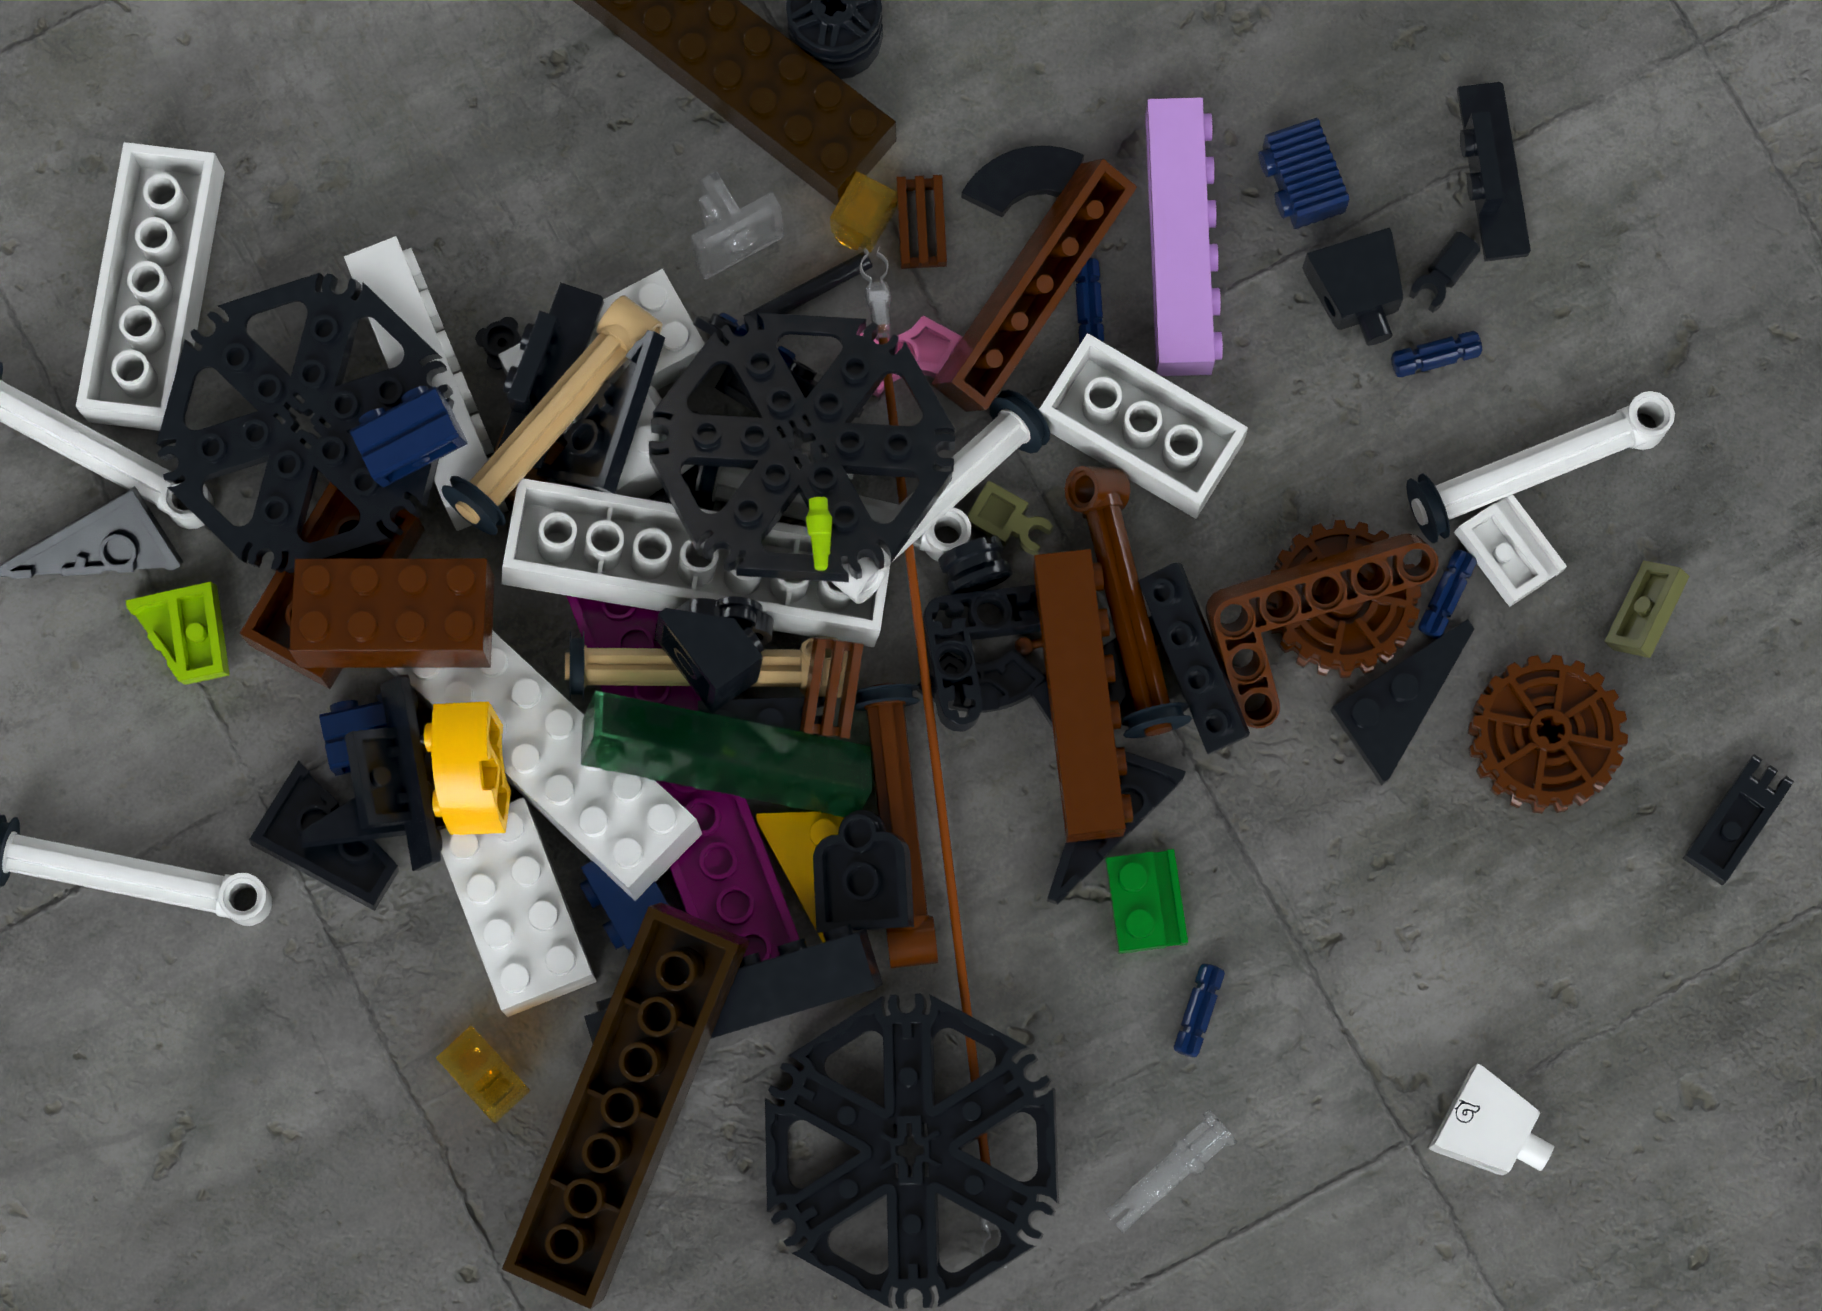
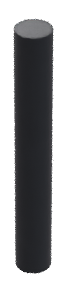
(813, 287)

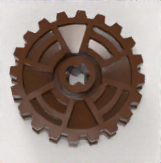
(1353, 634)
(1567, 704)

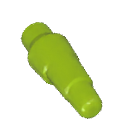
(820, 529)

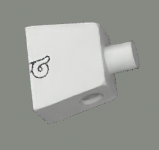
(1490, 1126)

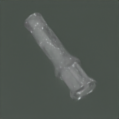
(1187, 1156)

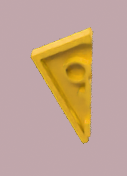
(793, 842)

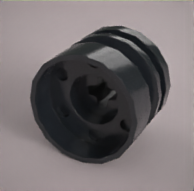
(840, 42)

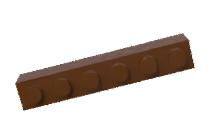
(1034, 285)
(1079, 695)

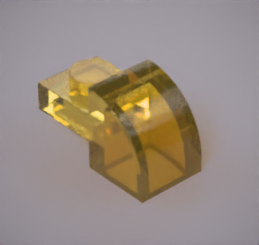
(483, 1074)

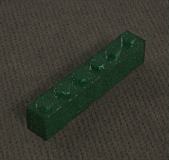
(725, 755)

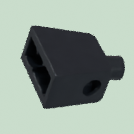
(1358, 283)

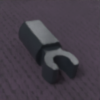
(1447, 268)

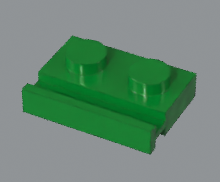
(1146, 901)

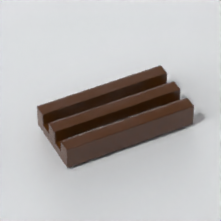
(919, 185)
(848, 693)

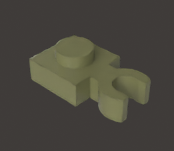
(1002, 515)

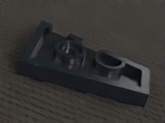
(352, 868)

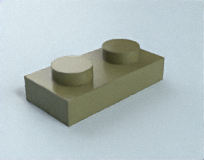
(1646, 609)

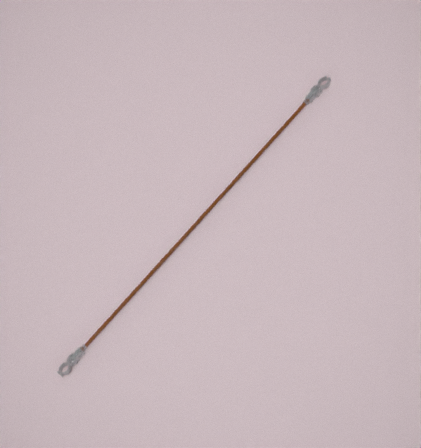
(878, 301)

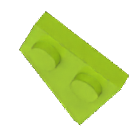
(186, 630)

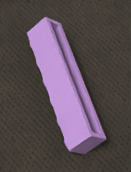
(1180, 237)

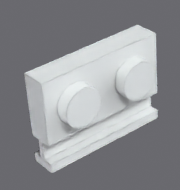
(1510, 549)

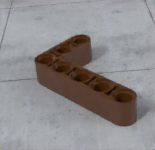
(1301, 605)

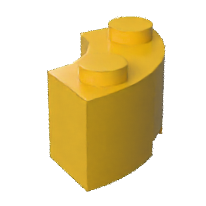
(468, 768)

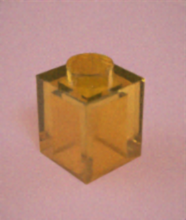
(863, 213)

